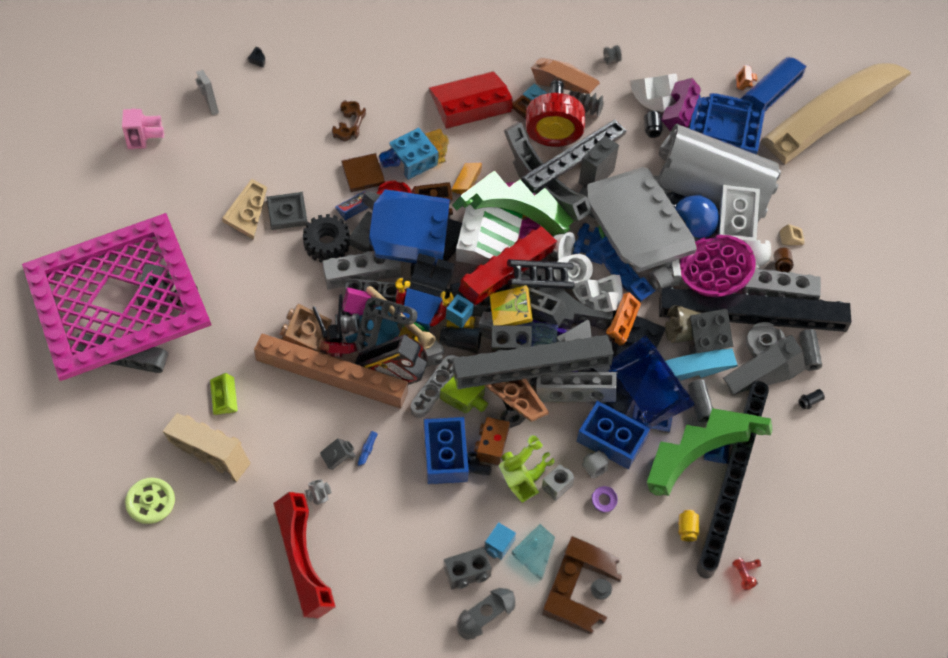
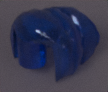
(389, 158)

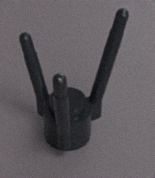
(334, 332)

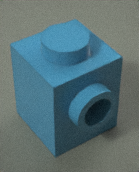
(459, 311)
(499, 541)

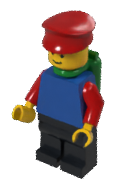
(426, 293)

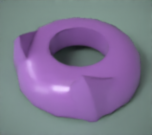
(608, 491)

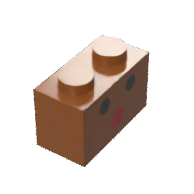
(492, 441)

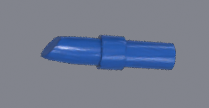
(367, 448)

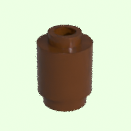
(783, 260)

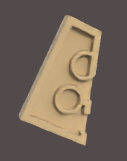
(246, 209)

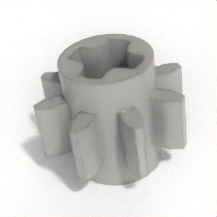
(318, 491)

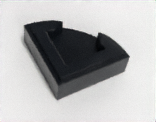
(257, 57)

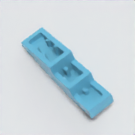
(703, 363)

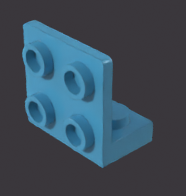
(415, 152)

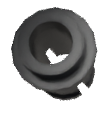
(807, 401)

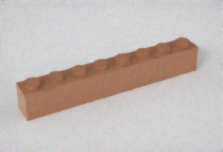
(331, 370)

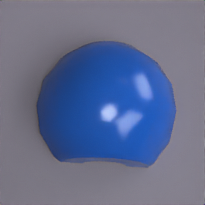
(699, 215)

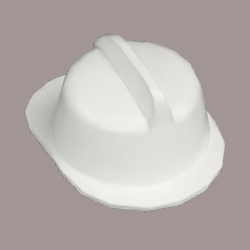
(564, 245)
(582, 268)

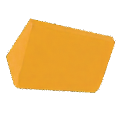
(467, 177)

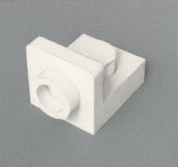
(674, 269)

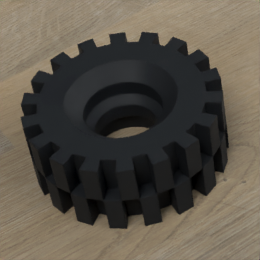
(326, 227)

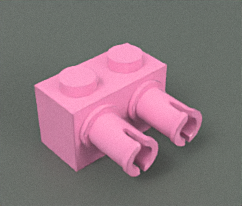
(139, 128)

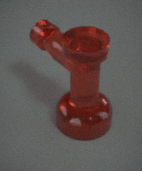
(748, 582)

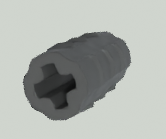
(810, 350)
(700, 396)

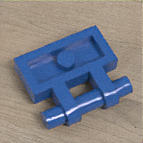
(590, 251)

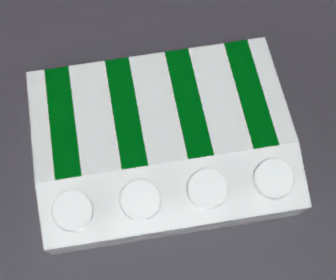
(486, 233)

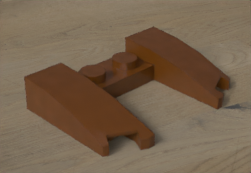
(559, 602)

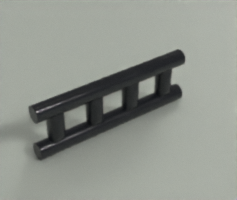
(548, 266)

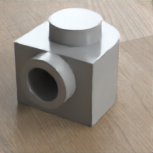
(661, 279)
(433, 355)
(596, 464)

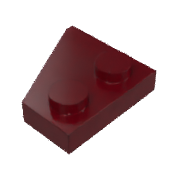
(336, 349)

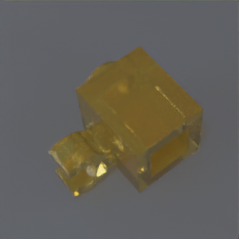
(440, 142)

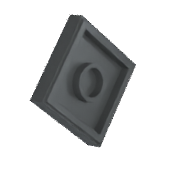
(287, 210)

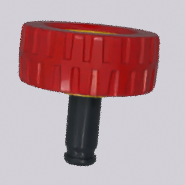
(555, 118)

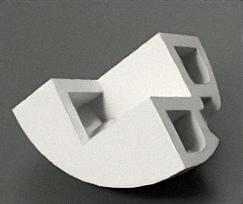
(654, 91)
(600, 294)

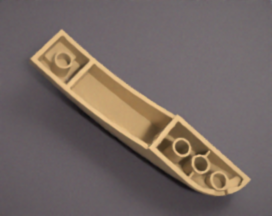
(832, 108)

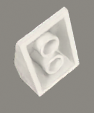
(739, 212)

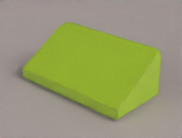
(223, 394)

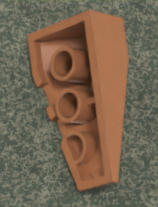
(574, 79)
(520, 397)

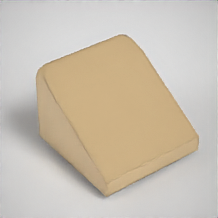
(791, 235)

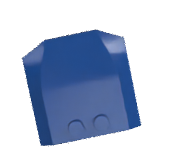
(729, 120)
(408, 225)

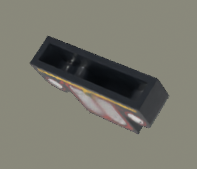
(395, 358)

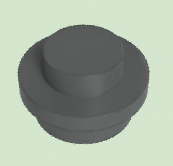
(601, 589)

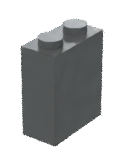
(598, 162)

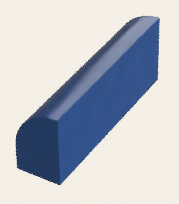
(775, 83)

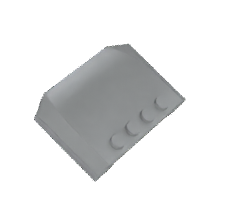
(639, 219)

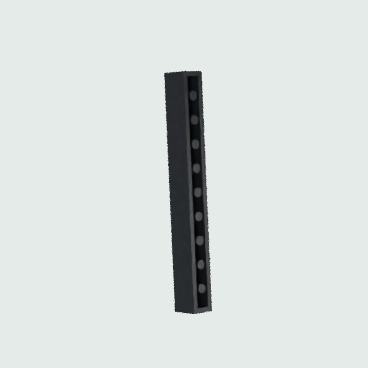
(763, 308)

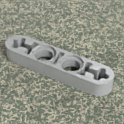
(432, 384)

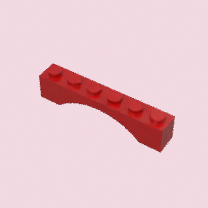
(312, 593)

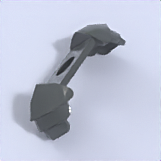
(471, 621)

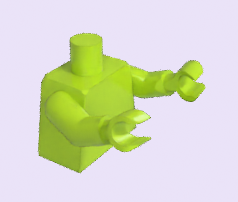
(517, 476)

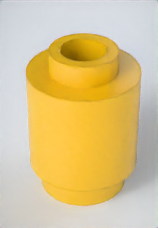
(688, 526)

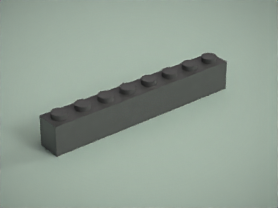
(532, 361)

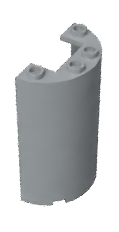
(704, 164)

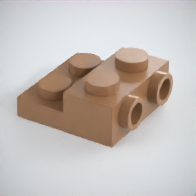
(304, 328)

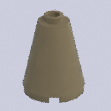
(679, 324)

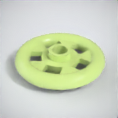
(153, 516)

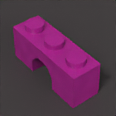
(686, 95)

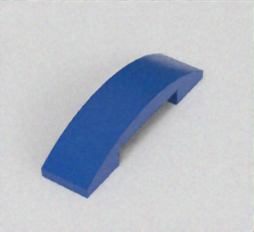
(630, 280)

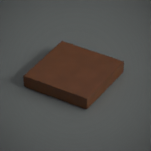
(363, 172)

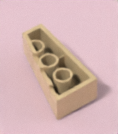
(208, 445)

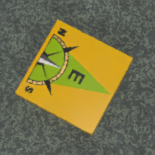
(511, 307)

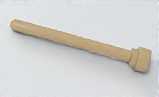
(425, 338)

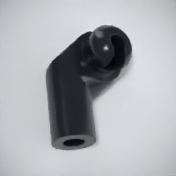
(476, 467)

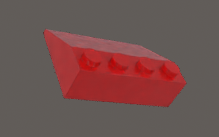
(471, 99)

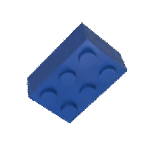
(613, 434)
(445, 450)

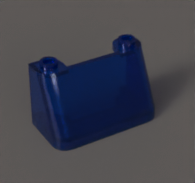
(651, 382)

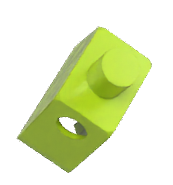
(464, 398)

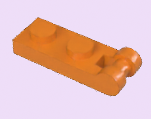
(624, 318)

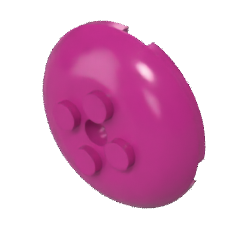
(718, 266)

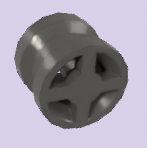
(612, 54)
(350, 323)

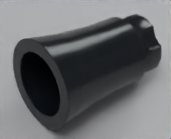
(461, 338)

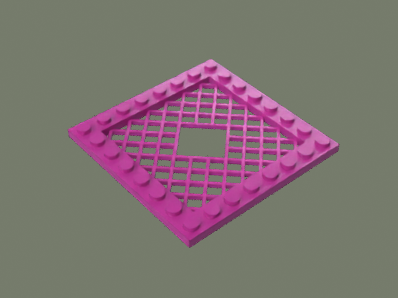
(71, 365)

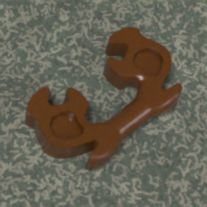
(349, 109)

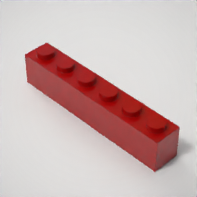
(496, 273)

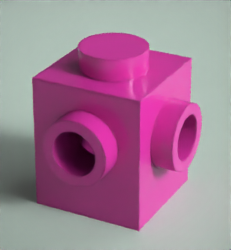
(355, 301)

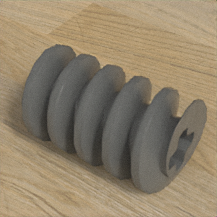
(589, 103)

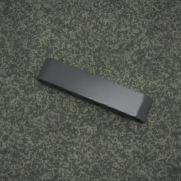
(147, 360)

